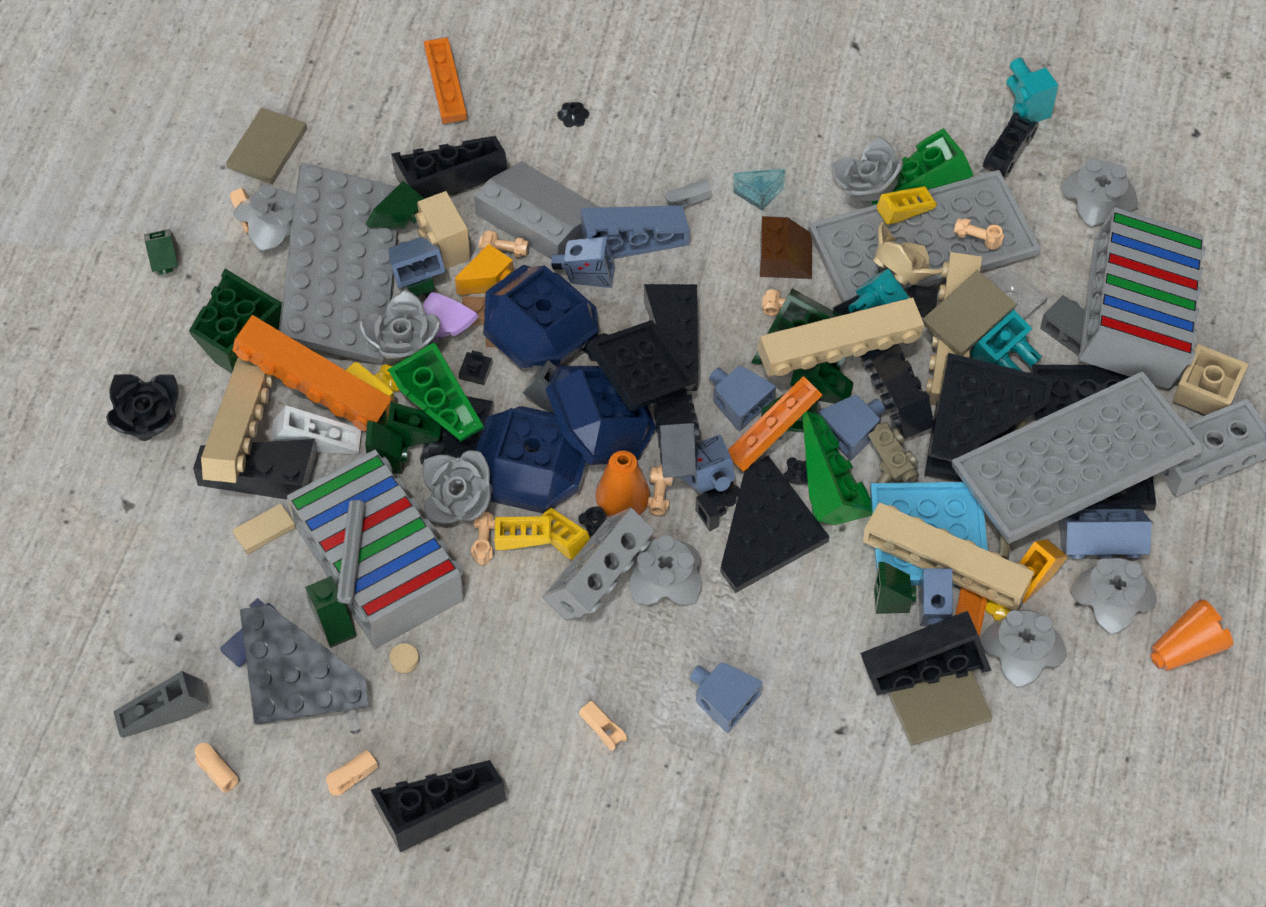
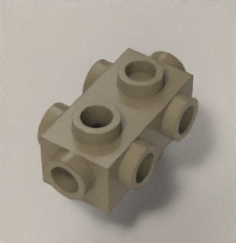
(896, 461)

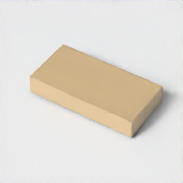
(263, 528)

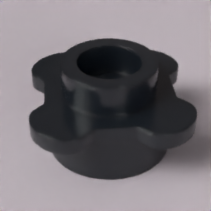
(792, 475)
(592, 513)

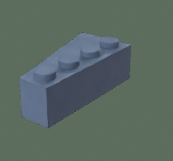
(636, 229)

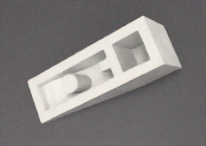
(328, 434)

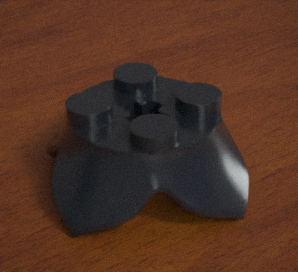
(132, 394)

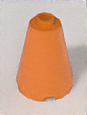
(622, 485)
(1191, 638)

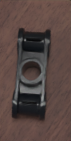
(1010, 144)

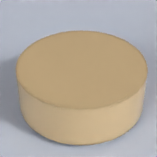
(404, 658)

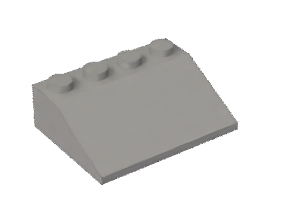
(532, 208)

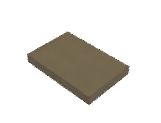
(266, 145)
(969, 313)
(940, 708)

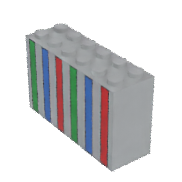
(1142, 298)
(401, 564)

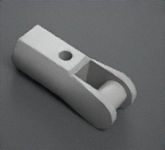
(689, 194)

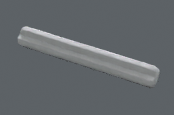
(350, 552)

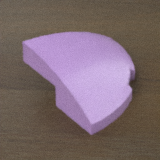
(452, 315)

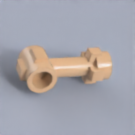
(992, 236)
(519, 247)
(772, 302)
(657, 504)
(481, 549)

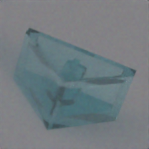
(759, 186)

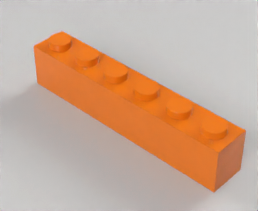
(310, 373)

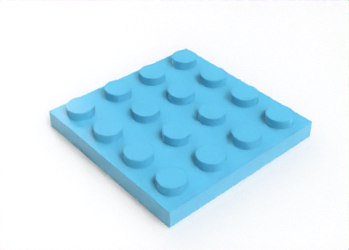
(939, 505)

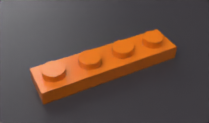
(445, 80)
(773, 423)

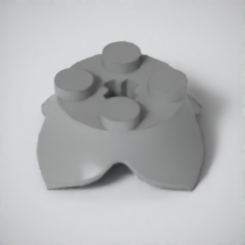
(872, 174)
(1099, 189)
(268, 216)
(402, 328)
(443, 477)
(678, 583)
(1114, 607)
(1020, 660)

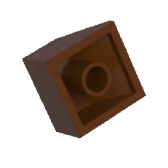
(784, 249)

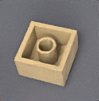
(444, 228)
(1210, 381)

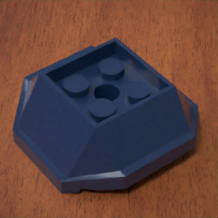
(538, 317)
(595, 415)
(530, 478)

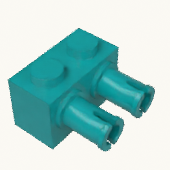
(1033, 91)
(878, 291)
(1006, 337)

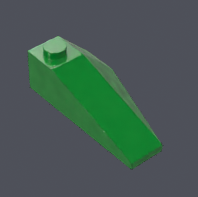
(933, 164)
(434, 389)
(831, 486)

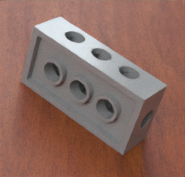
(1230, 442)
(599, 564)

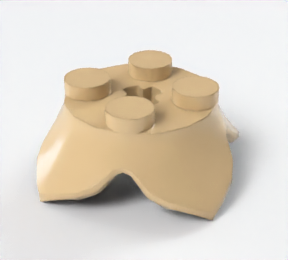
(907, 259)

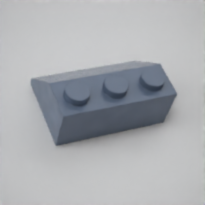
(1106, 533)

